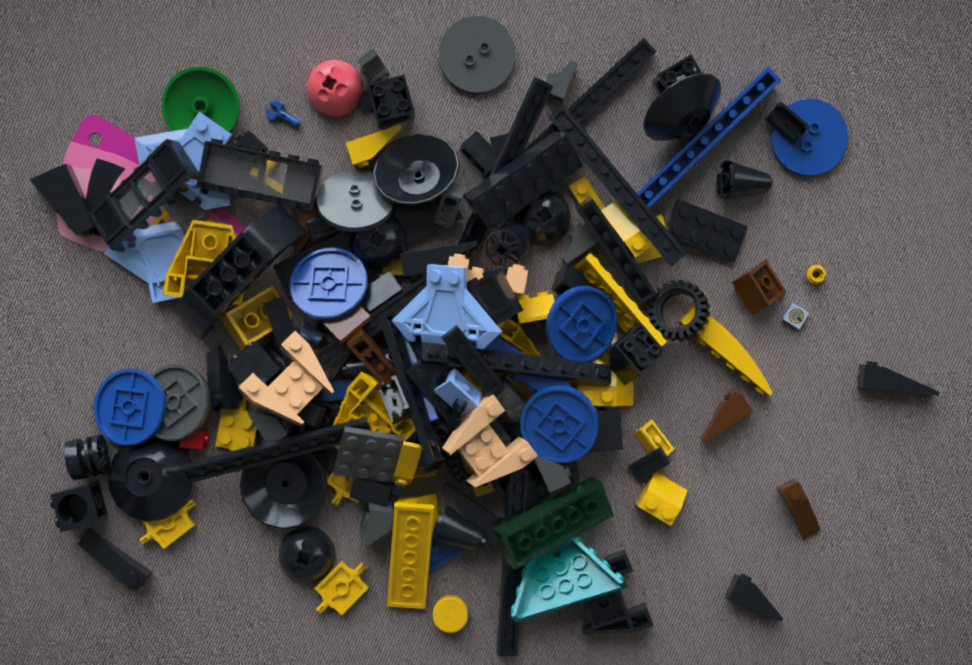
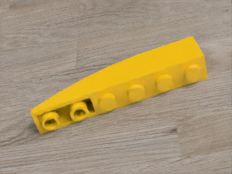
(729, 349)

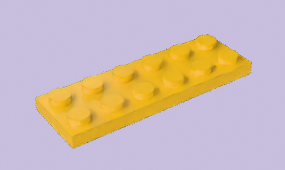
(627, 311)
(410, 555)

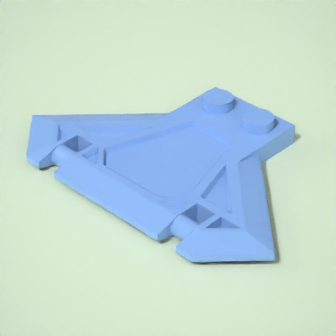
(192, 141)
(152, 255)
(444, 305)

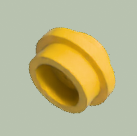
(821, 271)

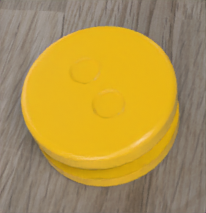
(450, 613)

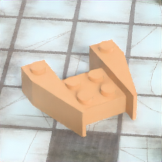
(515, 275)
(293, 387)
(483, 448)

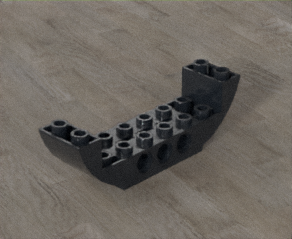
(237, 269)

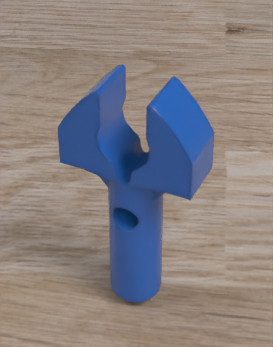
(283, 115)

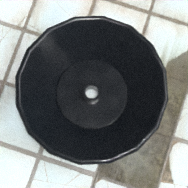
(683, 108)
(412, 157)
(165, 487)
(285, 505)

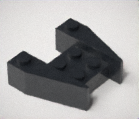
(610, 612)

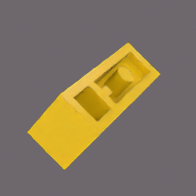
(369, 147)
(626, 229)
(406, 463)

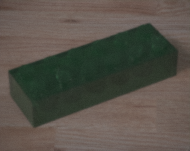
(553, 522)

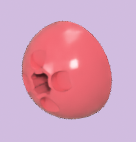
(336, 98)

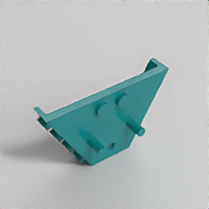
(563, 580)

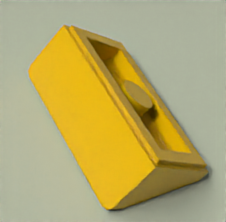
(652, 438)

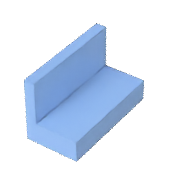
(459, 387)

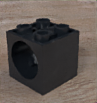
(676, 72)
(391, 101)
(632, 354)
(256, 359)
(610, 431)
(96, 506)

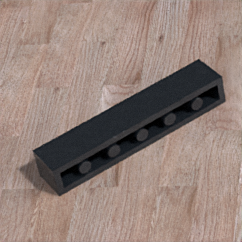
(615, 250)

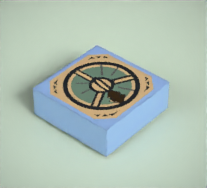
(795, 316)

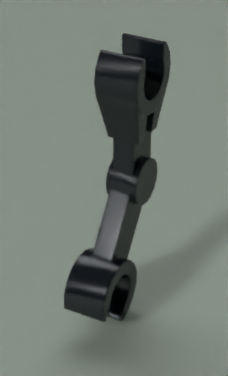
(455, 422)

